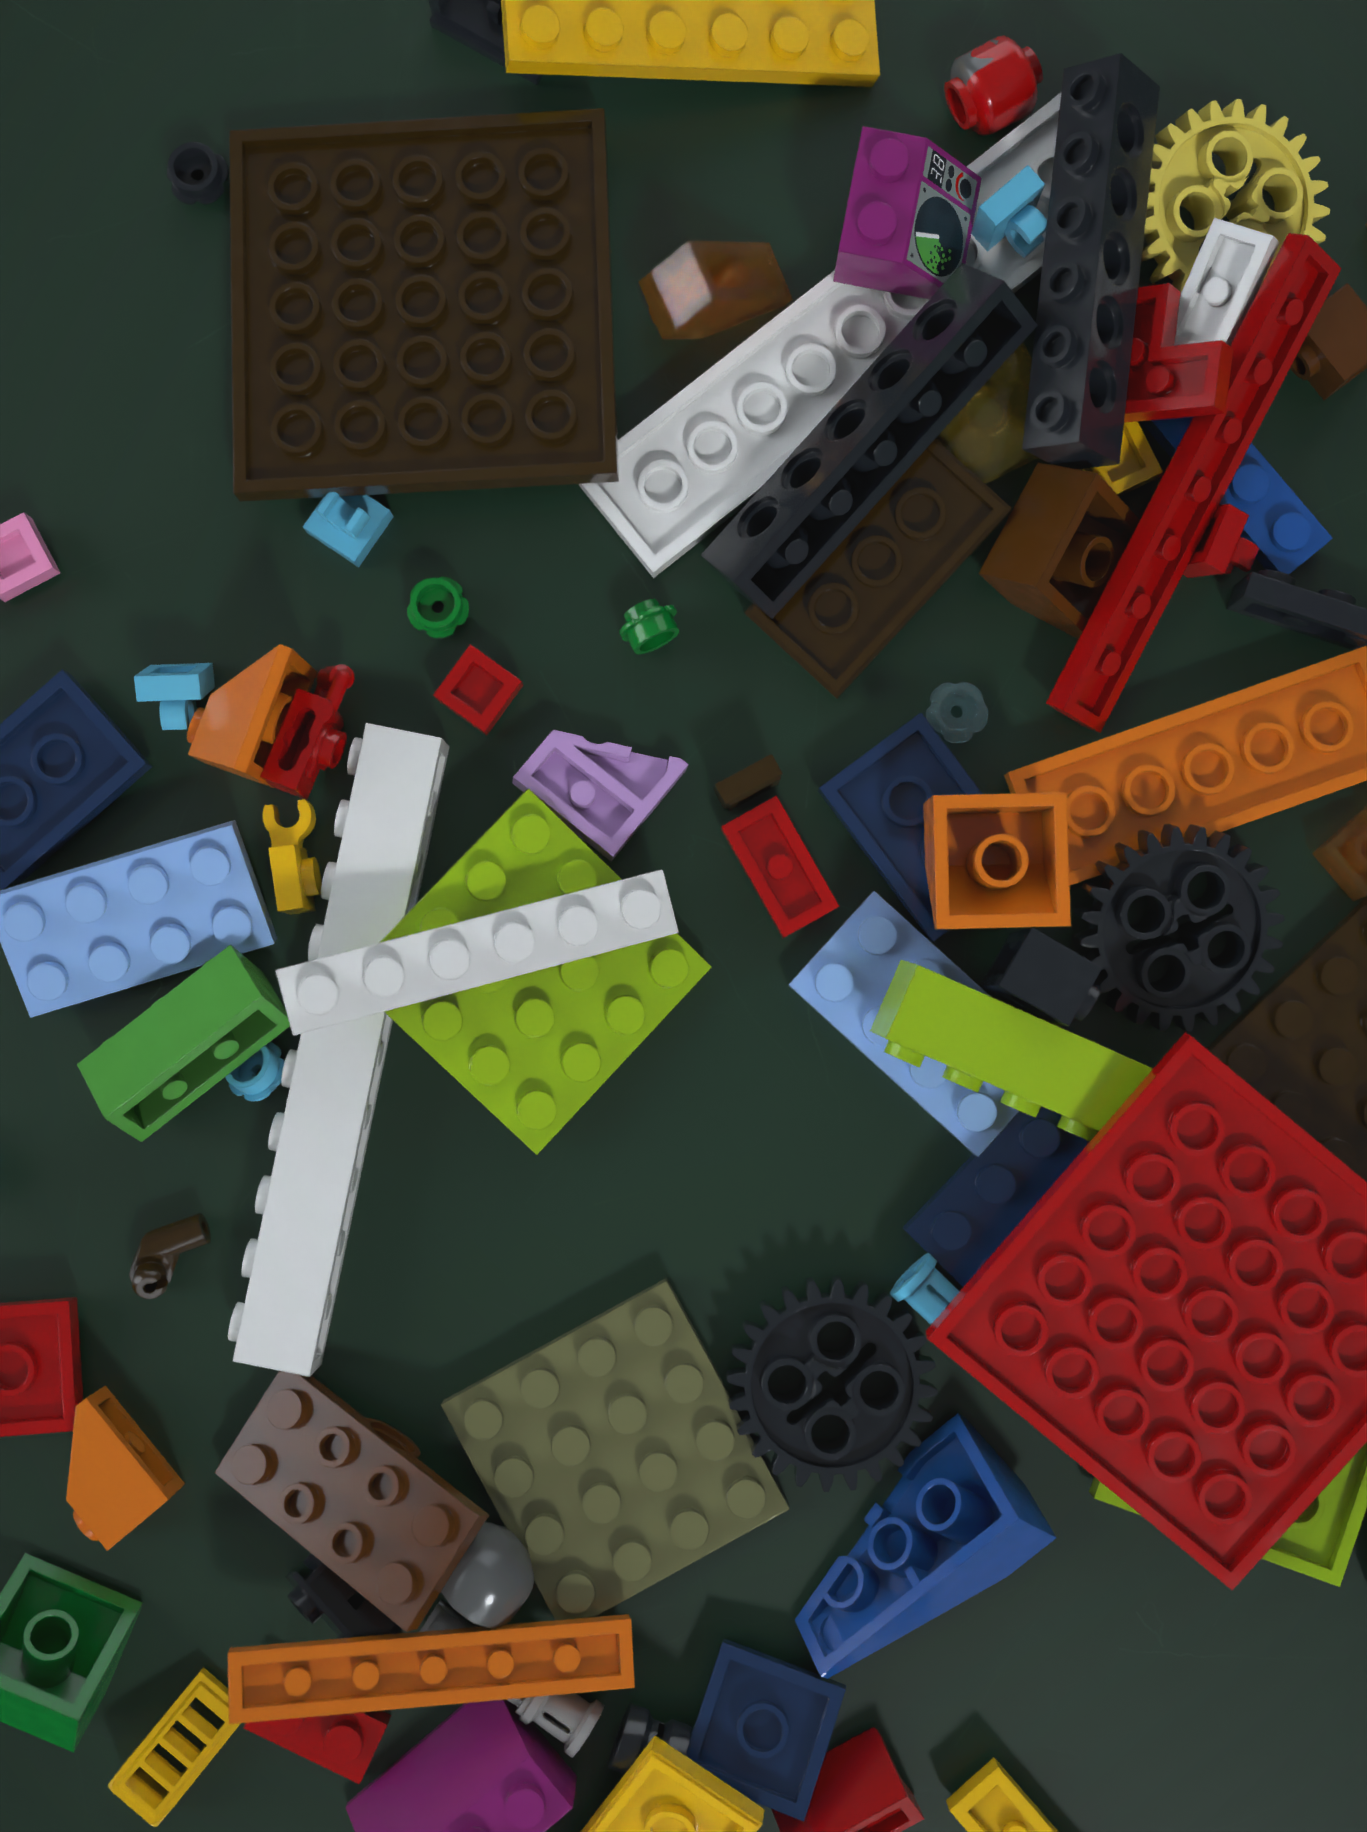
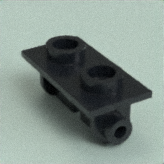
(327, 1596)

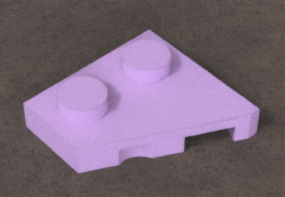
(598, 788)

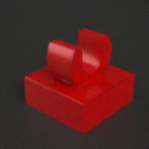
(1222, 546)

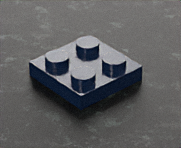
(765, 1727)

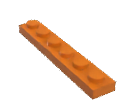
(429, 1668)

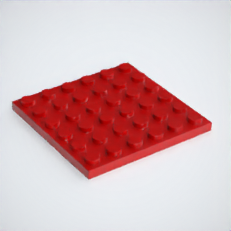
(1186, 1312)

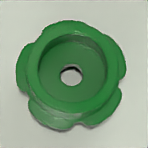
(437, 590)
(649, 626)

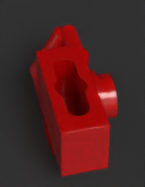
(310, 734)

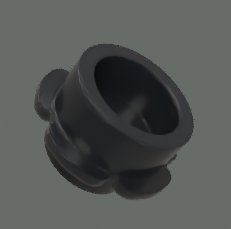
(192, 158)

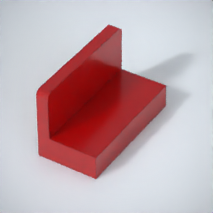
(857, 1792)

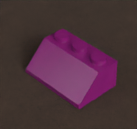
(470, 1776)

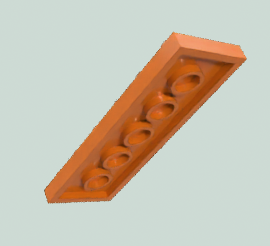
(1212, 762)

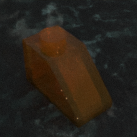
(713, 287)

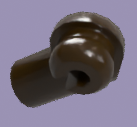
(160, 1252)

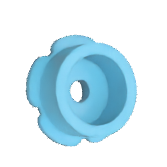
(256, 1088)

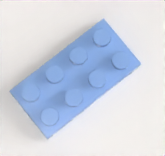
(132, 918)
(847, 989)

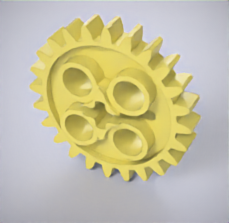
(1187, 178)

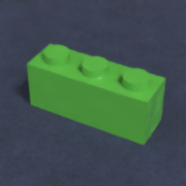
(184, 1044)

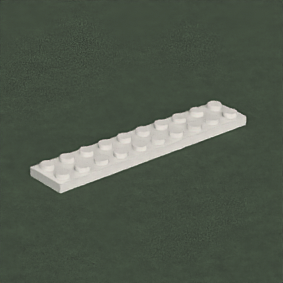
(748, 412)

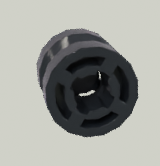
(637, 1731)

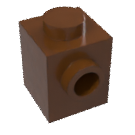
(1335, 344)

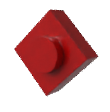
(478, 689)

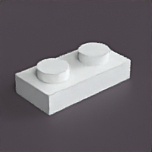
(1223, 282)

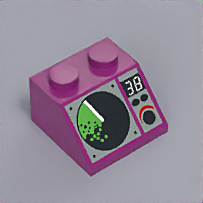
(905, 215)

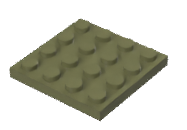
(615, 1454)

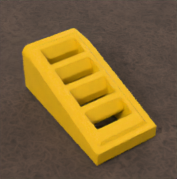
(147, 1779)

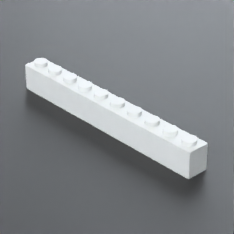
(337, 1067)

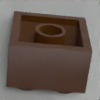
(1060, 546)

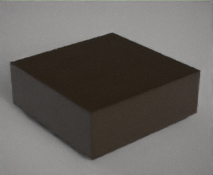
(748, 783)

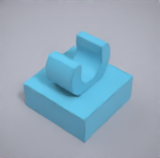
(1013, 214)
(348, 524)
(176, 689)

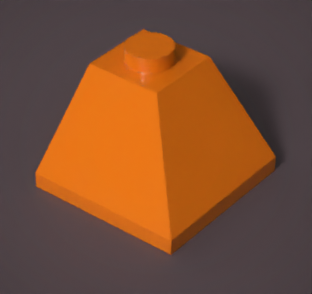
(247, 713)

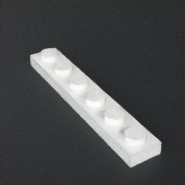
(476, 952)

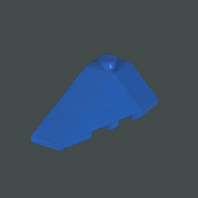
(935, 1542)

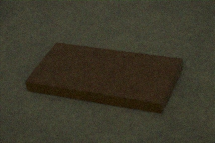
(885, 569)

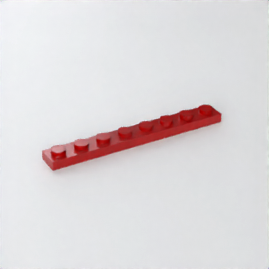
(1194, 485)

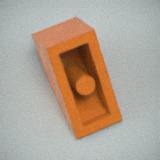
(114, 1471)

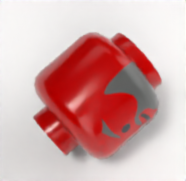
(993, 85)

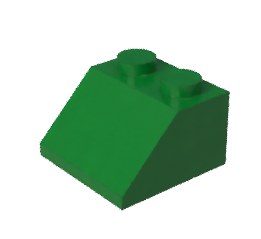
(58, 1649)

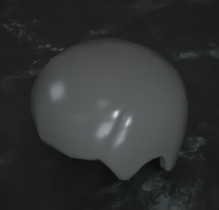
(491, 1578)

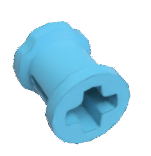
(924, 1288)

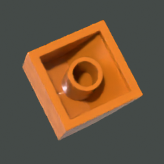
(997, 860)

